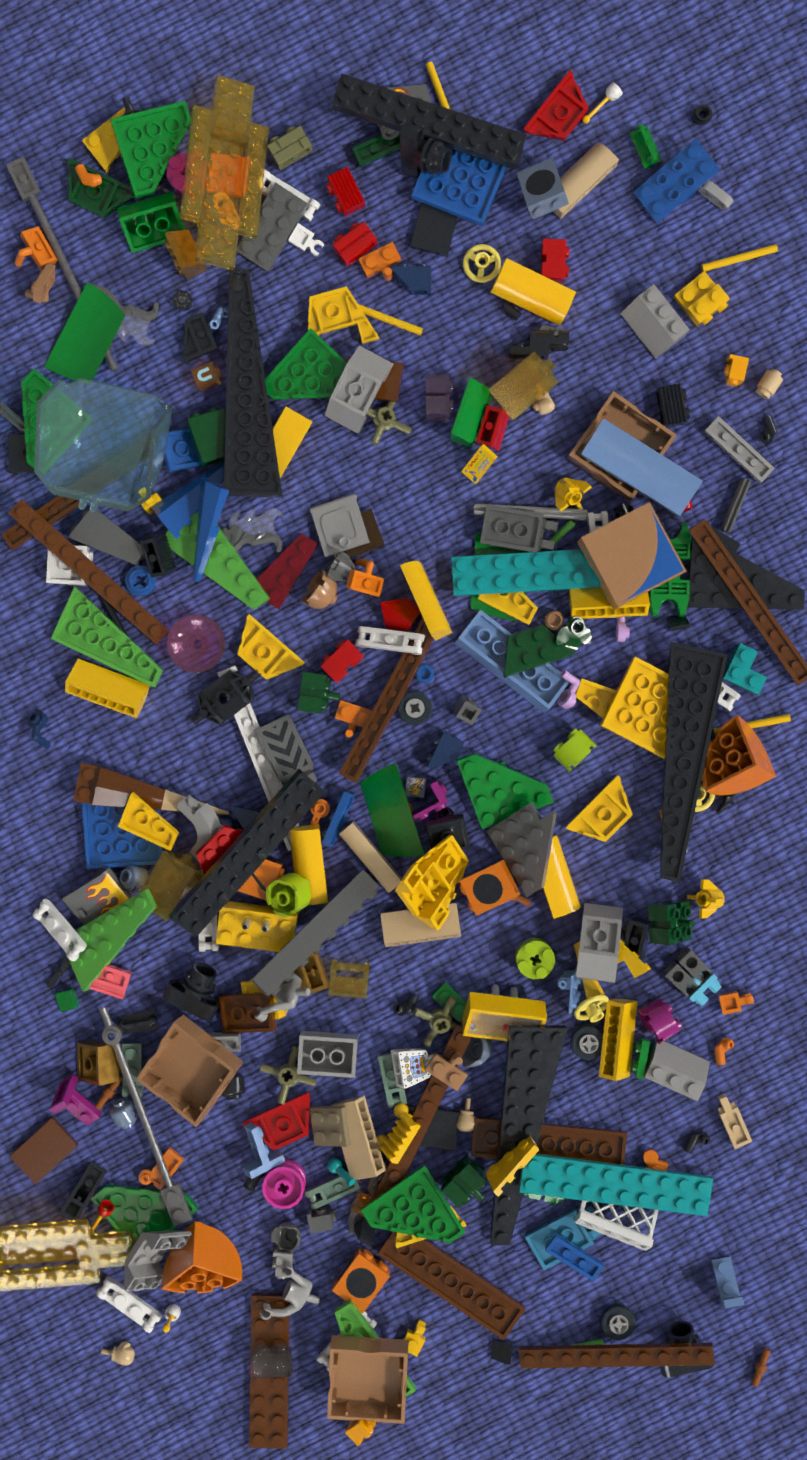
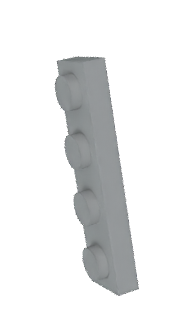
(739, 449)

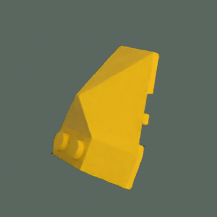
(432, 882)

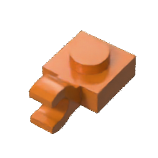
(732, 1002)

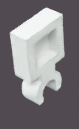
(302, 239)

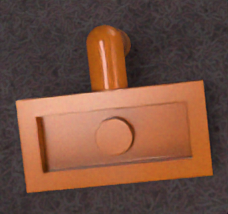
(36, 247)
(380, 261)
(364, 581)
(353, 715)

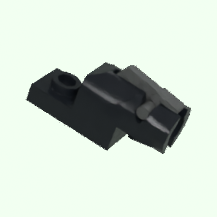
(542, 341)

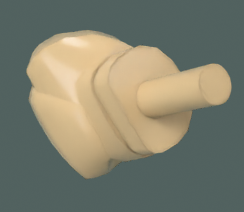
(544, 405)
(466, 1118)
(122, 1354)

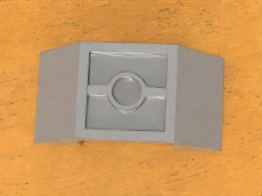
(357, 389)
(599, 942)
(143, 1260)

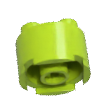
(574, 749)
(288, 894)
(539, 968)

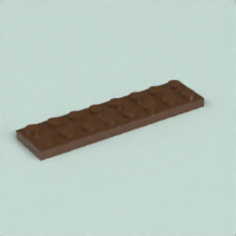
(556, 1140)
(455, 1284)
(268, 1395)

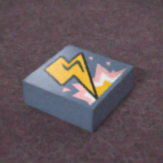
(415, 786)

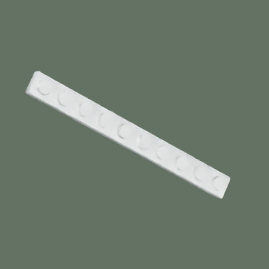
(247, 724)

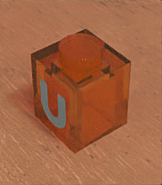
(207, 376)

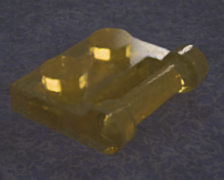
(348, 985)

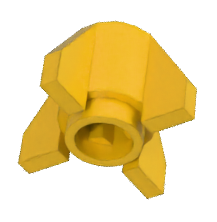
(569, 492)
(709, 898)

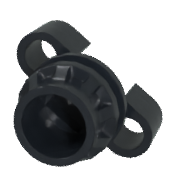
(422, 155)
(194, 992)
(682, 1333)

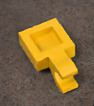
(155, 498)
(415, 1338)

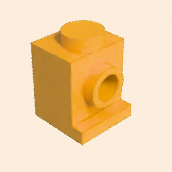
(735, 370)
(360, 1429)

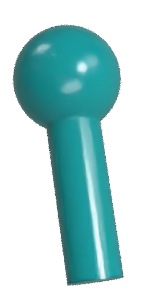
(335, 1166)

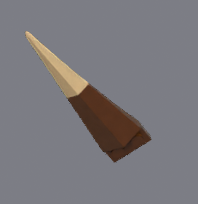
(109, 788)

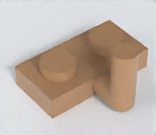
(40, 288)
(446, 1070)

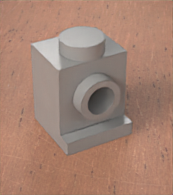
(279, 1260)

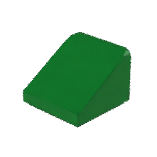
(67, 1000)

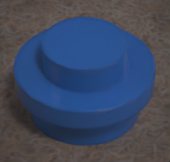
(424, 673)

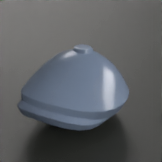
(477, 1052)

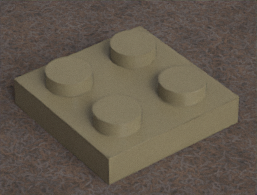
(330, 1126)

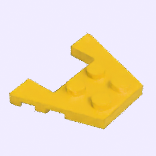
(337, 311)
(631, 959)

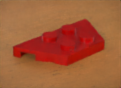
(559, 112)
(216, 846)
(284, 1122)

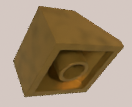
(97, 1063)

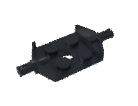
(240, 694)

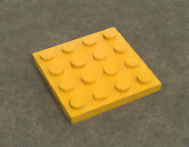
(640, 707)

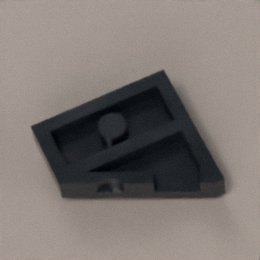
(197, 338)

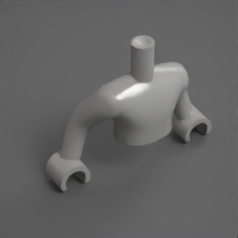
(286, 998)
(295, 1292)

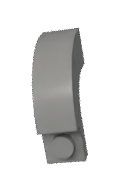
(202, 817)

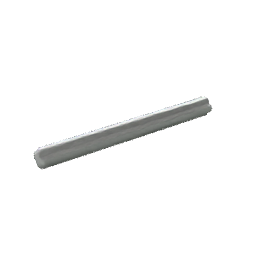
(549, 513)

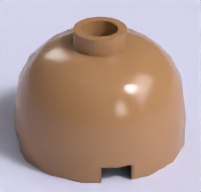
(321, 591)

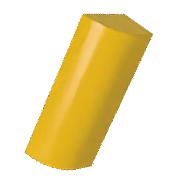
(533, 292)
(288, 435)
(426, 599)
(593, 604)
(107, 688)
(308, 860)
(558, 884)
(618, 1039)

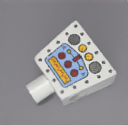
(410, 1066)

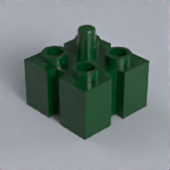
(315, 693)
(670, 922)
(464, 1180)

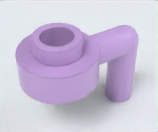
(622, 631)
(568, 696)

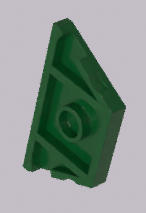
(98, 200)
(532, 650)

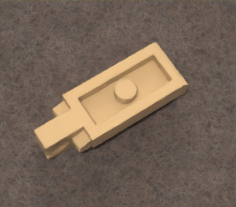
(733, 1122)

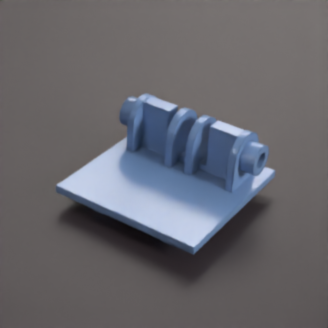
(570, 982)

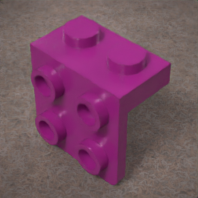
(440, 791)

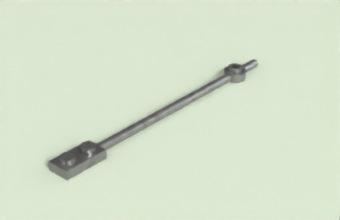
(29, 190)
(172, 1193)

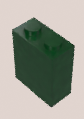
(208, 435)

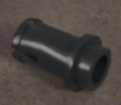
(250, 1184)

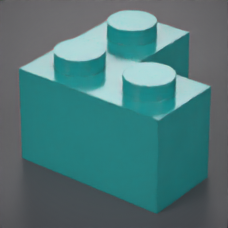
(738, 670)

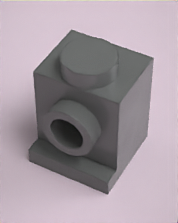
(467, 710)
(321, 1219)

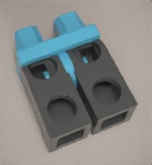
(697, 981)

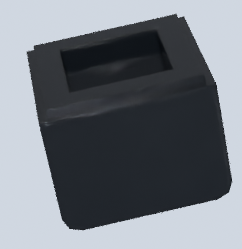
(677, 623)
(364, 1232)
(502, 1351)

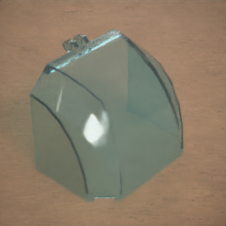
(100, 443)

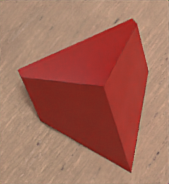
(399, 614)

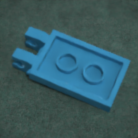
(565, 1227)

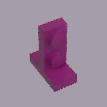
(69, 1098)

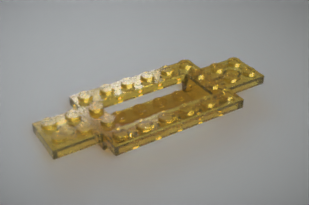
(215, 172)
(56, 1243)

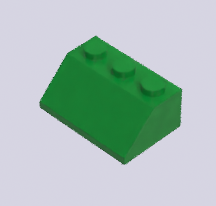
(149, 220)
(470, 413)

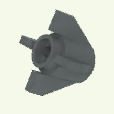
(339, 567)

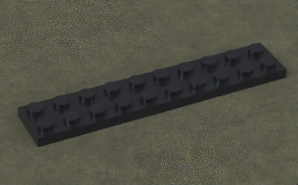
(443, 124)
(246, 853)

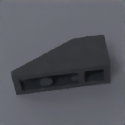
(82, 1192)

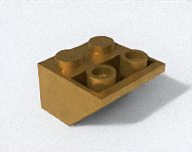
(182, 246)
(313, 974)

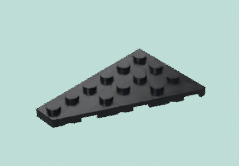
(710, 591)

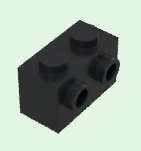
(637, 936)

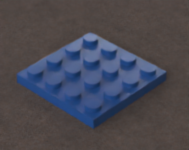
(464, 189)
(111, 845)

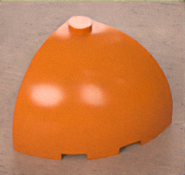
(736, 760)
(203, 1263)

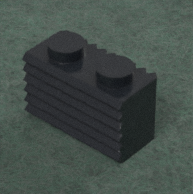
(672, 405)
(158, 554)

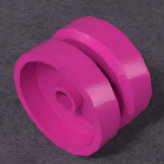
(284, 1185)

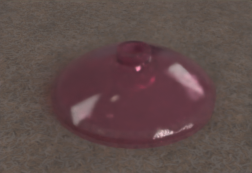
(182, 643)

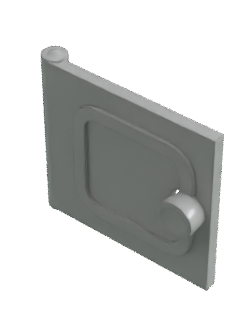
(339, 525)

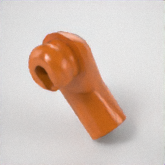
(88, 179)
(720, 1049)

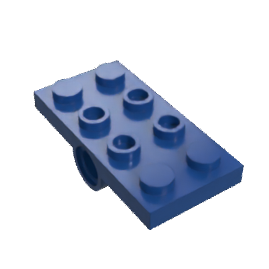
(676, 181)

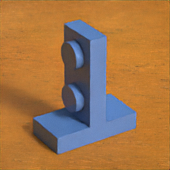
(263, 1159)
(726, 1283)

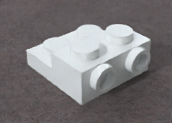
(61, 574)

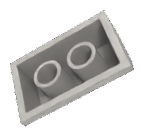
(654, 321)
(677, 1069)

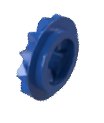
(131, 580)

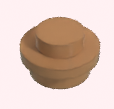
(554, 620)

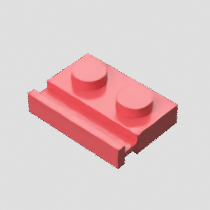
(112, 981)

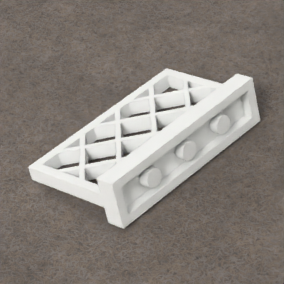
(617, 1230)

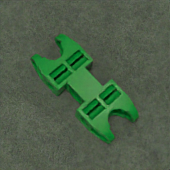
(669, 590)

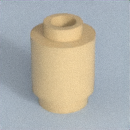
(769, 383)

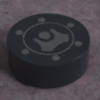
(182, 300)

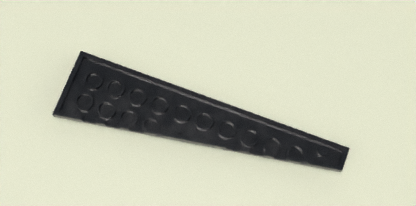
(249, 437)
(692, 701)
(528, 1081)

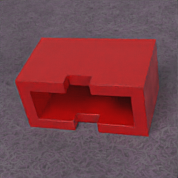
(555, 254)
(337, 664)

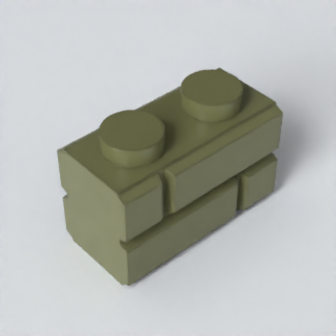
(289, 147)

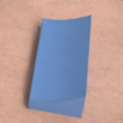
(641, 467)
(486, 643)

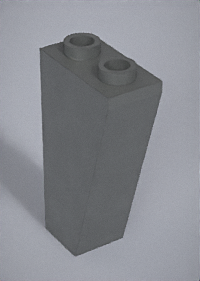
(104, 535)

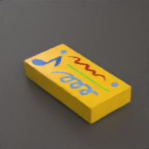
(479, 464)

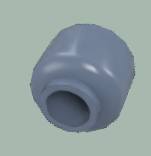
(134, 878)
(123, 1113)

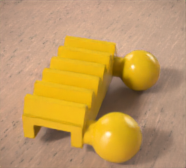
(402, 1135)

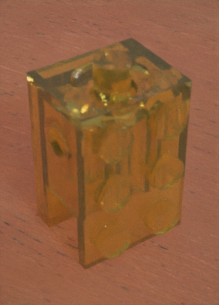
(524, 384)
(171, 881)

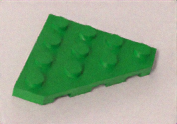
(149, 142)
(306, 371)
(33, 389)
(499, 790)
(414, 1208)
(138, 1209)

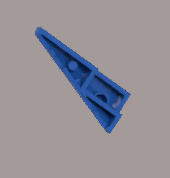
(184, 503)
(211, 503)

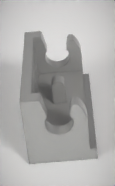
(231, 1041)

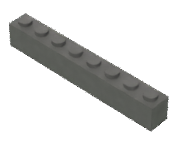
(314, 933)

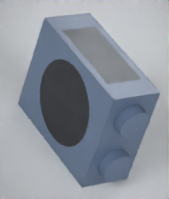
(542, 188)

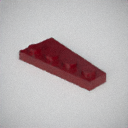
(286, 569)

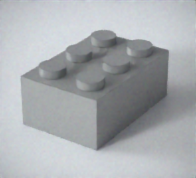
(327, 1054)

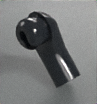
(510, 309)
(769, 431)
(406, 1007)
(696, 1138)

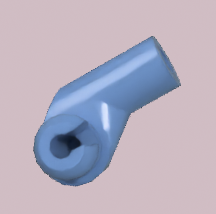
(218, 317)

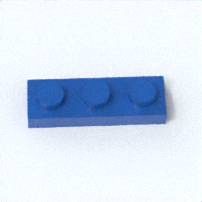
(337, 819)
(574, 1257)

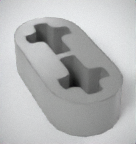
(716, 195)

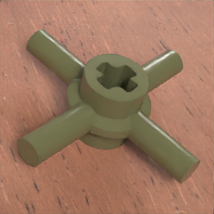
(383, 425)
(439, 1019)
(286, 1083)

